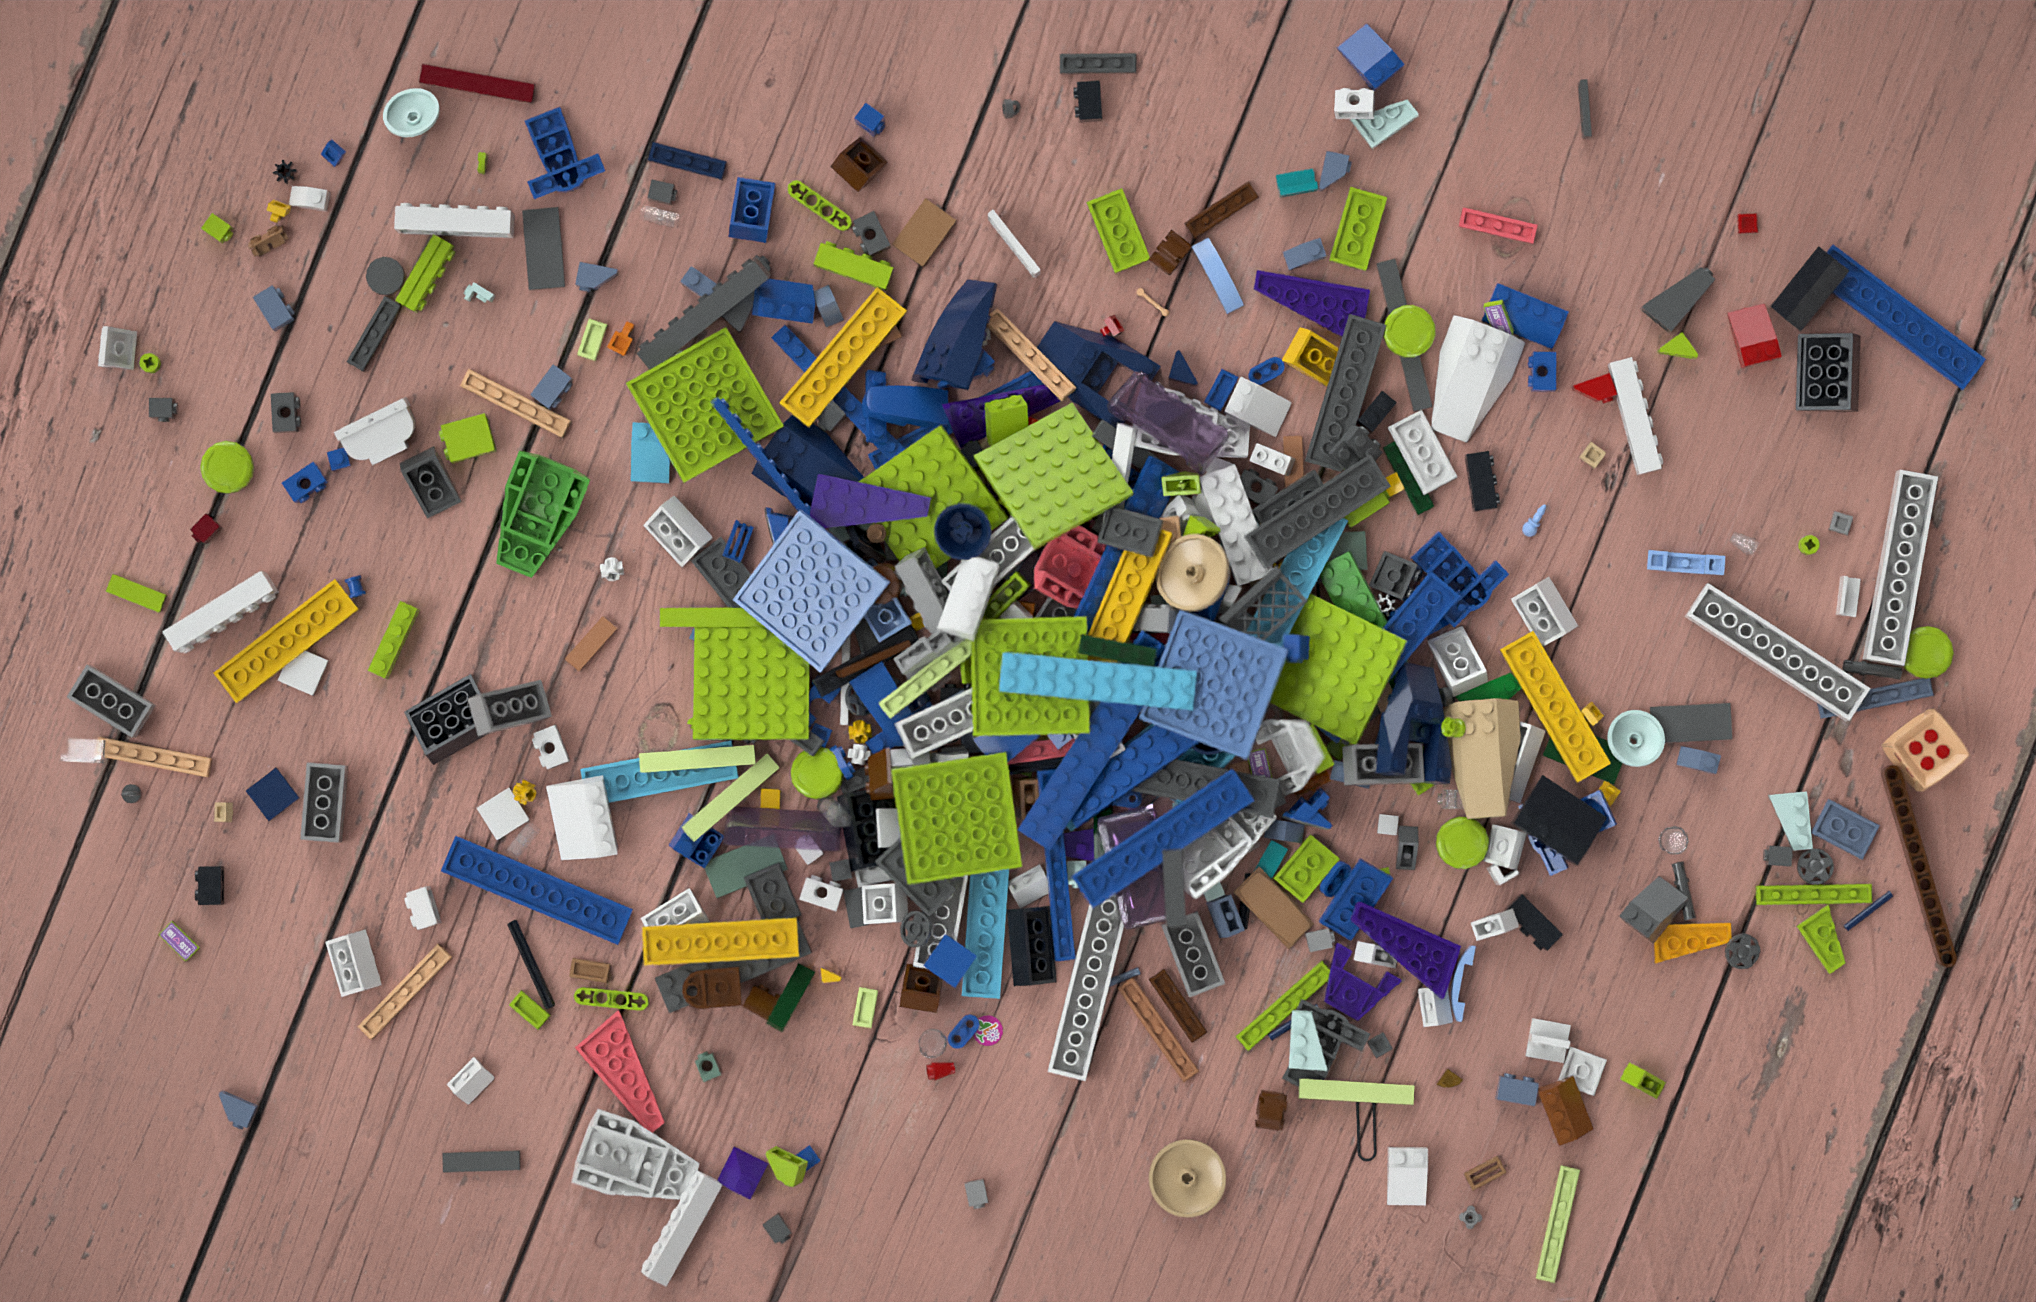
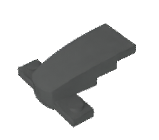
(1331, 1030)

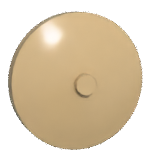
(1193, 572)
(1187, 1178)

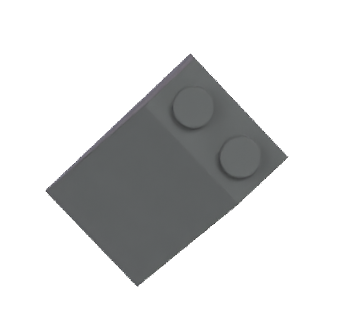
(430, 482)
(1654, 909)

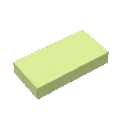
(592, 339)
(865, 1007)

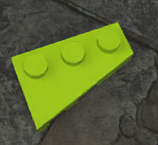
(1822, 938)

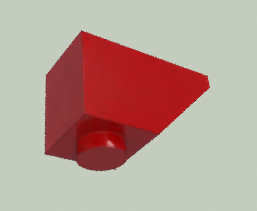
(1597, 389)

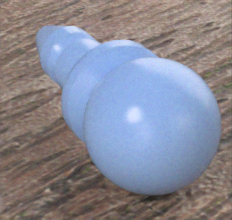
(1530, 528)

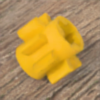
(860, 731)
(524, 792)

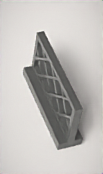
(1255, 594)

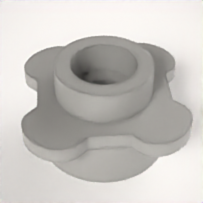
(1470, 1212)

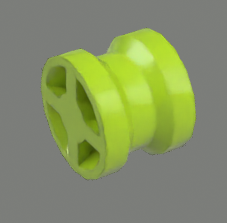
(153, 364)
(1805, 545)
(1453, 727)

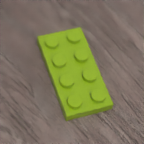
(1358, 229)
(1118, 230)

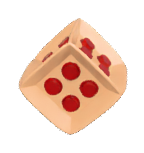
(1925, 750)

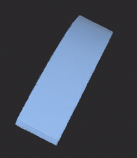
(1218, 275)
(1685, 563)
(1466, 958)

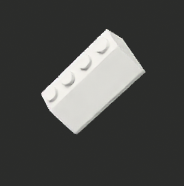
(968, 598)
(1527, 752)

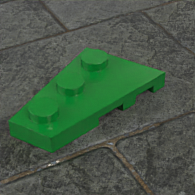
(1499, 688)

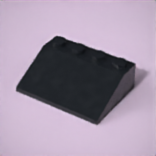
(1828, 372)
(445, 720)
(1559, 820)
(862, 834)

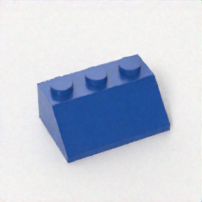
(784, 301)

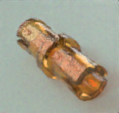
(1313, 783)

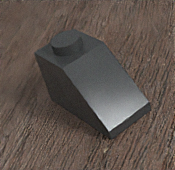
(831, 417)
(1407, 847)

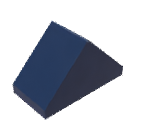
(1181, 372)

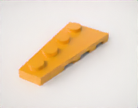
(1689, 938)

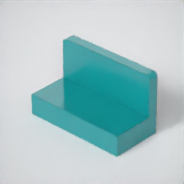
(1296, 183)

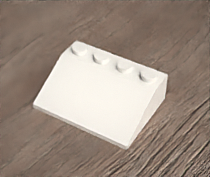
(582, 819)

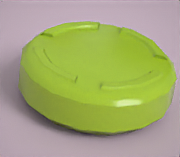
(1409, 331)
(227, 467)
(1928, 652)
(817, 775)
(1462, 842)

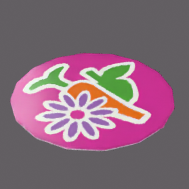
(989, 1031)

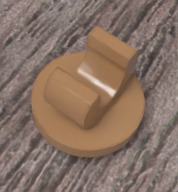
(876, 533)

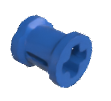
(355, 586)

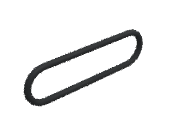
(1358, 1133)

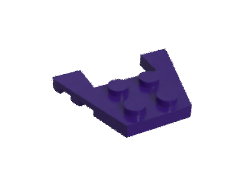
(1350, 993)

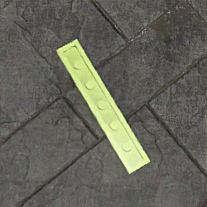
(925, 678)
(697, 758)
(730, 797)
(1356, 1091)
(1557, 1223)

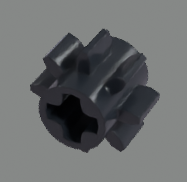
(289, 175)

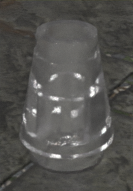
(1744, 543)

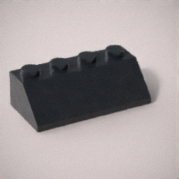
(1809, 288)
(1031, 946)

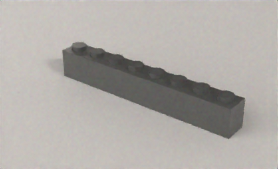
(704, 313)

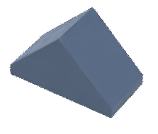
(827, 306)
(1285, 831)

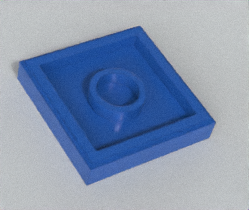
(950, 960)

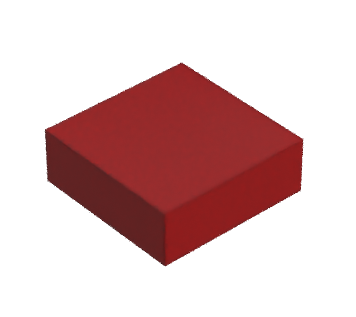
(1747, 223)

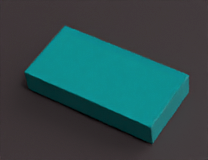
(1271, 858)

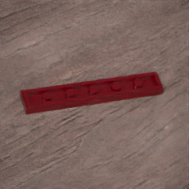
(477, 83)

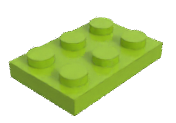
(1306, 868)

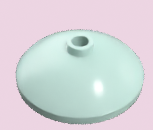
(411, 112)
(1642, 728)

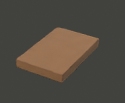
(924, 232)

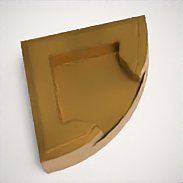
(1449, 1079)

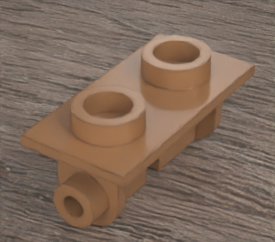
(273, 236)

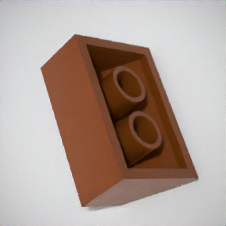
(1565, 1110)

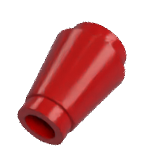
(939, 1070)

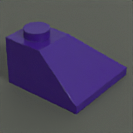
(742, 1172)

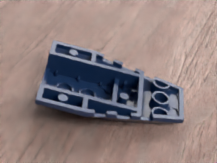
(957, 337)
(802, 455)

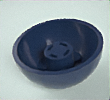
(961, 541)

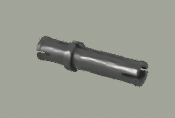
(1864, 668)
(1681, 882)

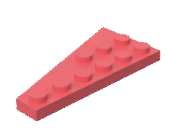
(618, 1065)

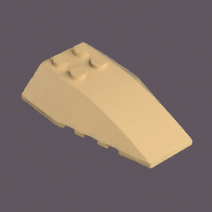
(1485, 754)

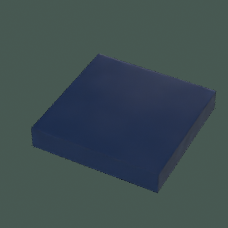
(272, 794)

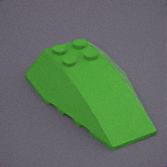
(537, 510)

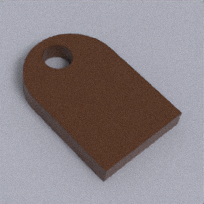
(715, 988)

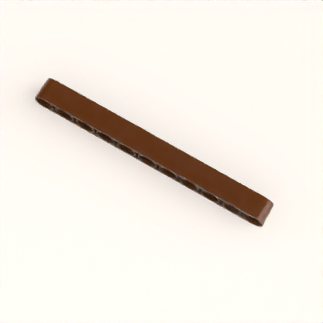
(1925, 873)

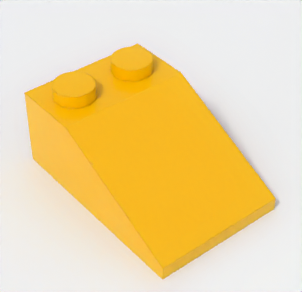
(1311, 355)

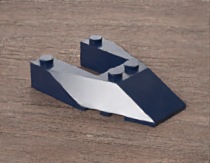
(1087, 363)
(1414, 716)

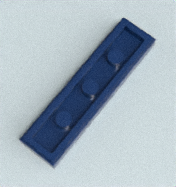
(687, 161)

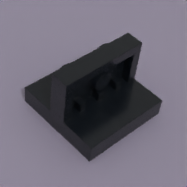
(863, 546)

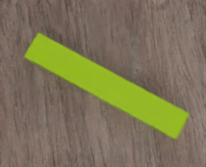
(707, 617)
(1813, 894)
(1283, 1006)

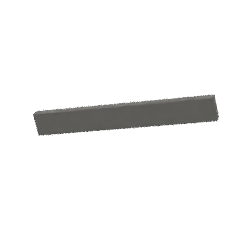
(1411, 367)

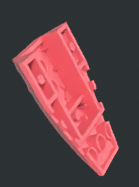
(1068, 566)

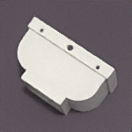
(382, 435)

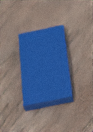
(1363, 884)

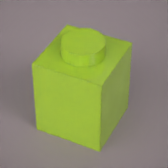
(218, 228)

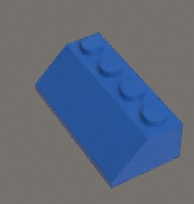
(1530, 316)

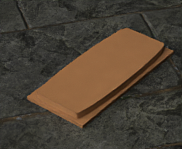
(1273, 908)

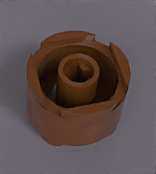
(1170, 252)
(895, 586)
(1270, 1110)

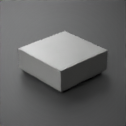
(1840, 523)

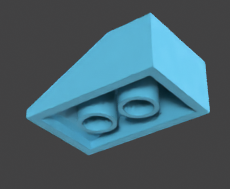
(648, 457)

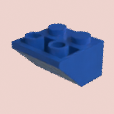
(700, 850)

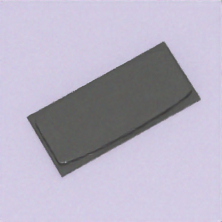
(543, 248)
(1694, 722)

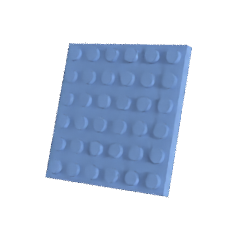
(811, 591)
(1231, 683)

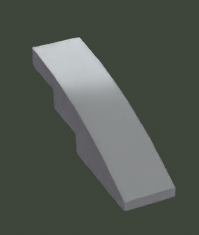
(926, 650)

